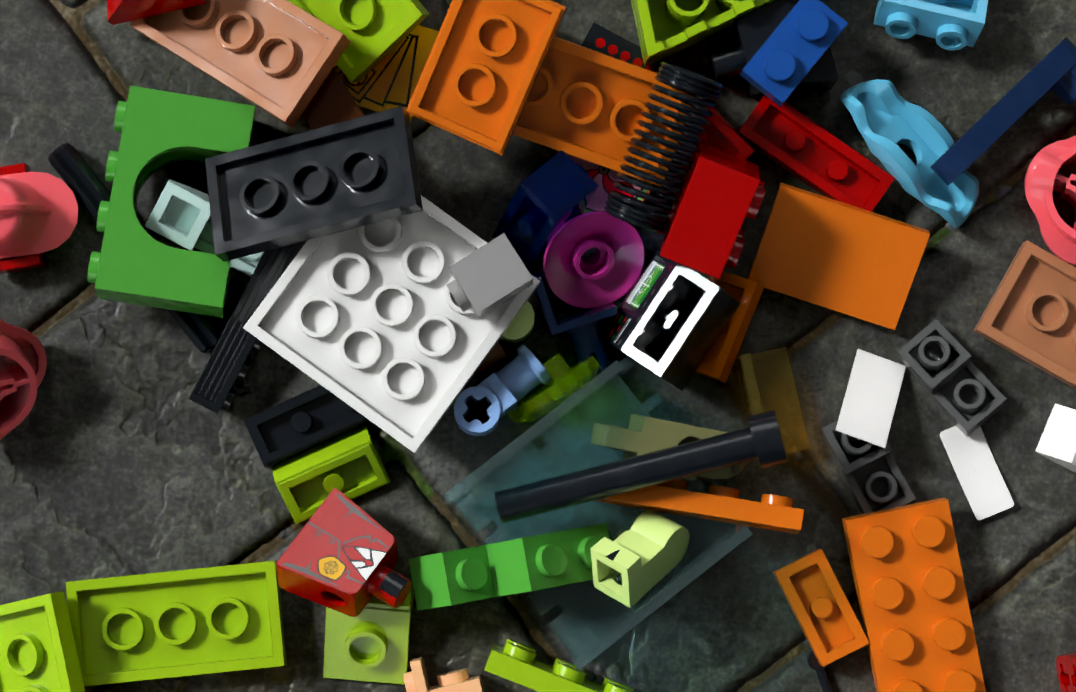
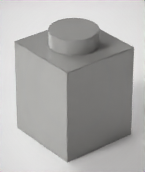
(489, 277)

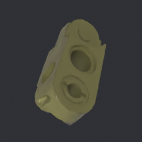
(654, 434)

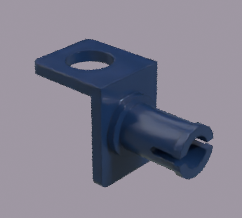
(581, 327)

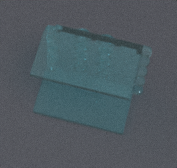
(563, 446)

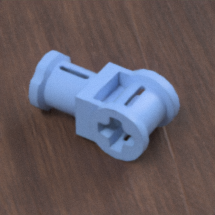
(501, 391)

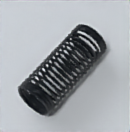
(634, 210)

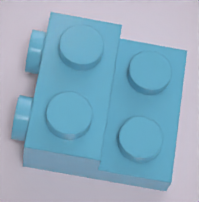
(948, 21)

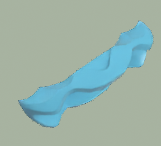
(890, 120)

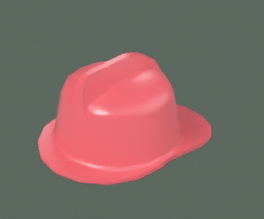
(35, 213)

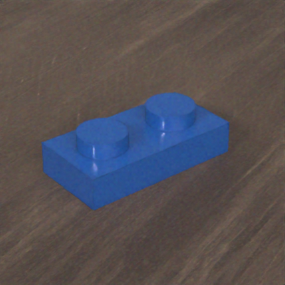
(793, 49)

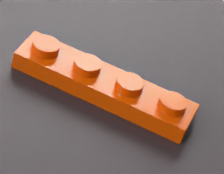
(719, 505)

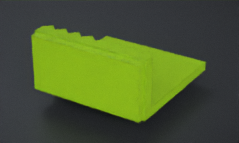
(368, 645)

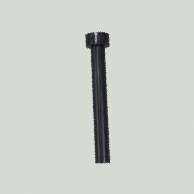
(759, 441)

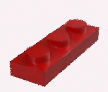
(815, 155)

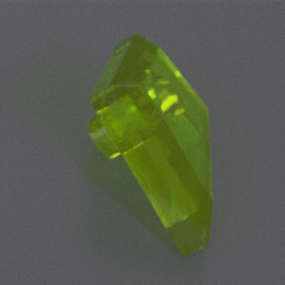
(564, 384)

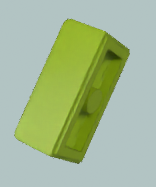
(341, 463)

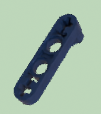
(1054, 71)

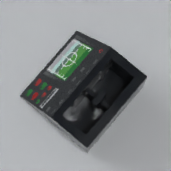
(670, 320)

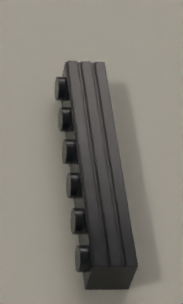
(235, 343)

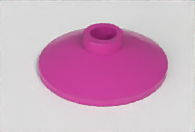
(603, 275)

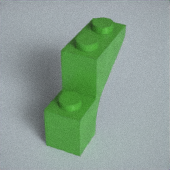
(505, 567)

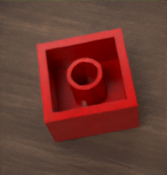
(711, 210)

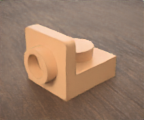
(448, 682)

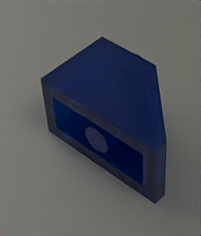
(544, 205)

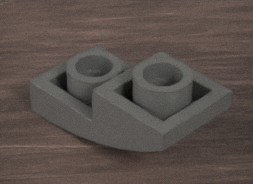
(951, 378)
(868, 471)

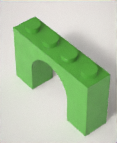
(157, 131)

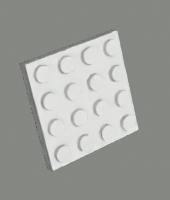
(378, 323)

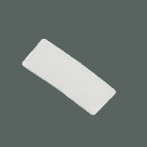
(977, 472)

